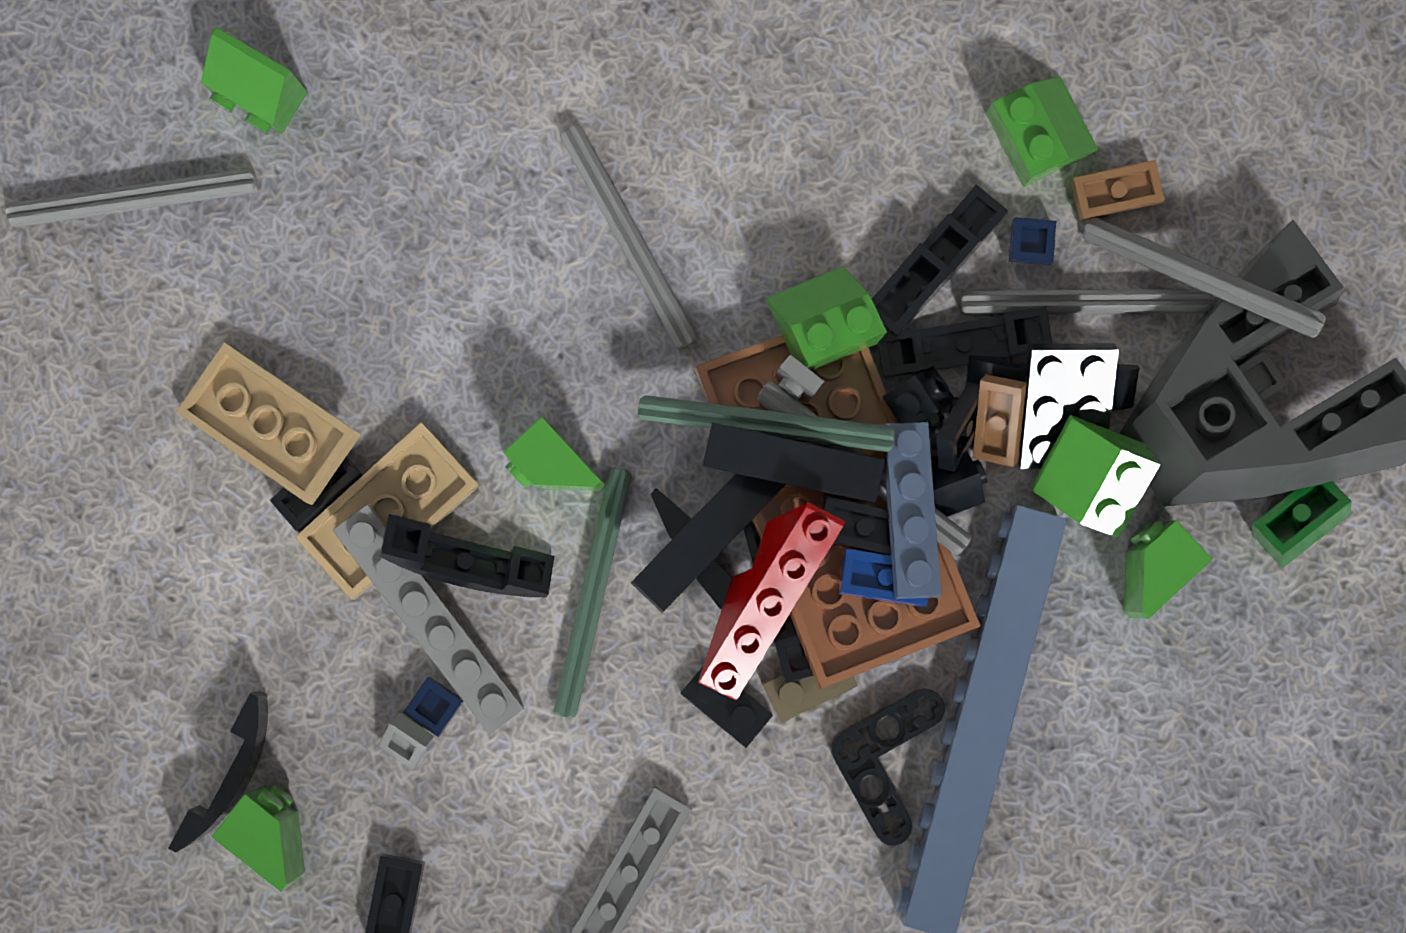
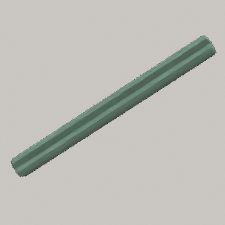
(775, 423)
(592, 593)

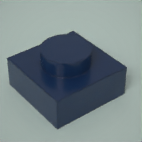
(1032, 241)
(433, 706)

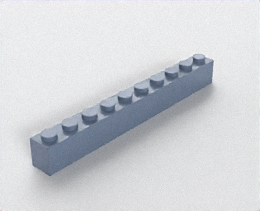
(982, 720)

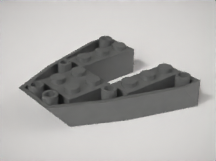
(1217, 432)

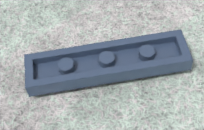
(912, 513)

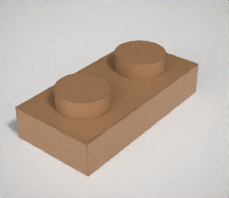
(1117, 190)
(999, 420)

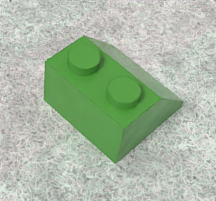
(251, 83)
(1040, 129)
(826, 318)
(549, 462)
(1096, 475)
(1159, 566)
(265, 835)

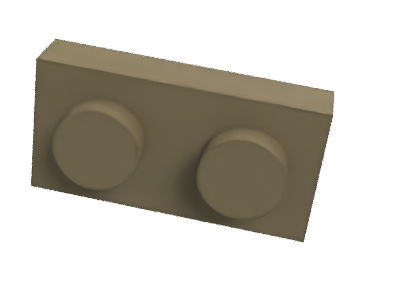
(802, 695)

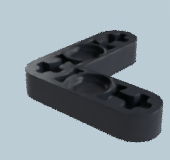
(869, 764)

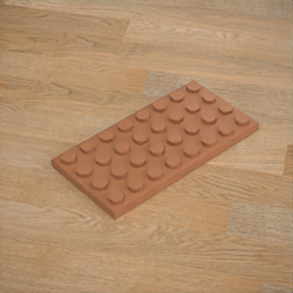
(837, 630)

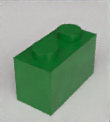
(1301, 521)

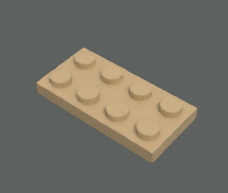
(268, 423)
(411, 481)

